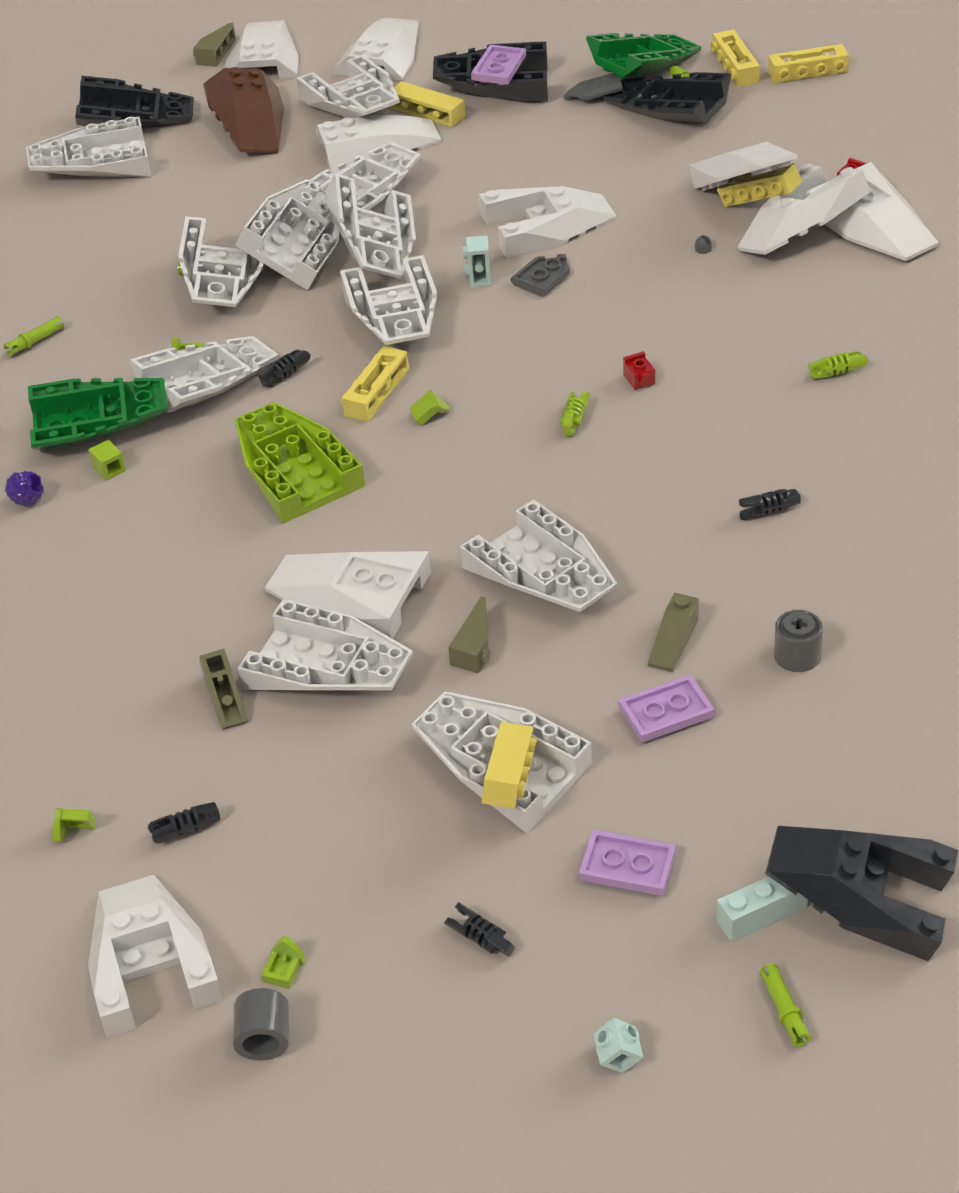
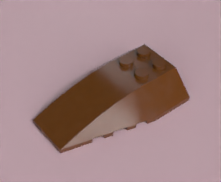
(247, 107)

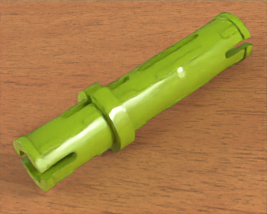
(26, 340)
(789, 1014)

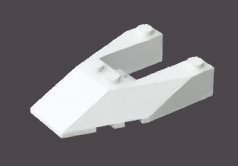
(361, 94)
(795, 212)
(551, 216)
(373, 239)
(214, 272)
(396, 311)
(138, 934)

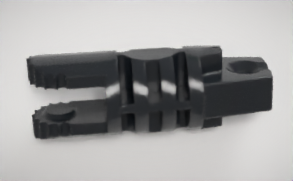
(283, 367)
(768, 503)
(181, 823)
(481, 931)

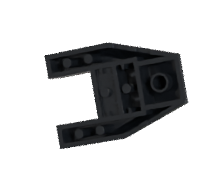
(526, 85)
(848, 879)

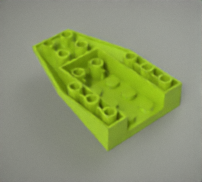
(295, 460)

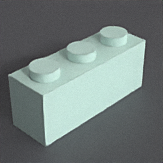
(756, 907)

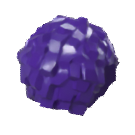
(24, 488)

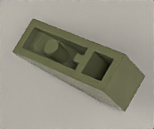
(214, 46)
(674, 632)
(470, 645)
(222, 688)

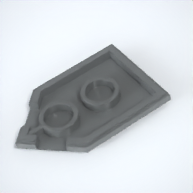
(595, 87)
(541, 274)

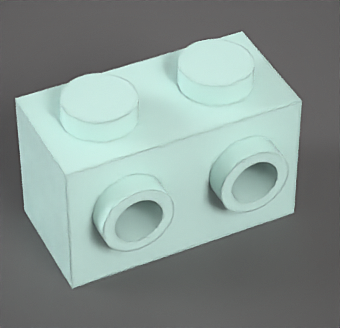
(478, 261)

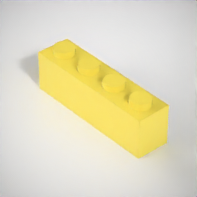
(429, 104)
(509, 765)

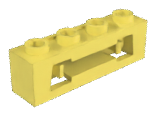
(733, 56)
(808, 63)
(759, 186)
(375, 383)

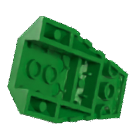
(639, 54)
(84, 411)

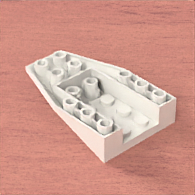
(94, 151)
(752, 160)
(882, 220)
(292, 232)
(541, 559)
(353, 583)
(323, 652)
(463, 737)

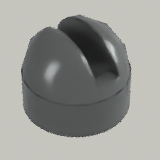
(703, 244)

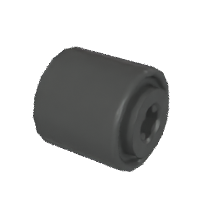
(798, 640)
(261, 1024)

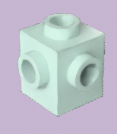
(618, 1045)

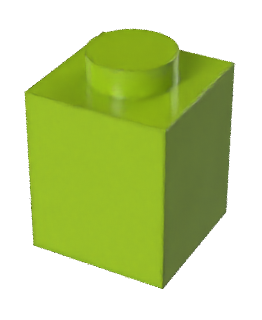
(107, 460)

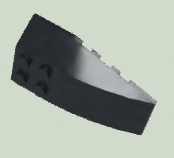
(675, 98)
(115, 100)

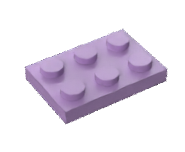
(498, 64)
(666, 708)
(627, 862)

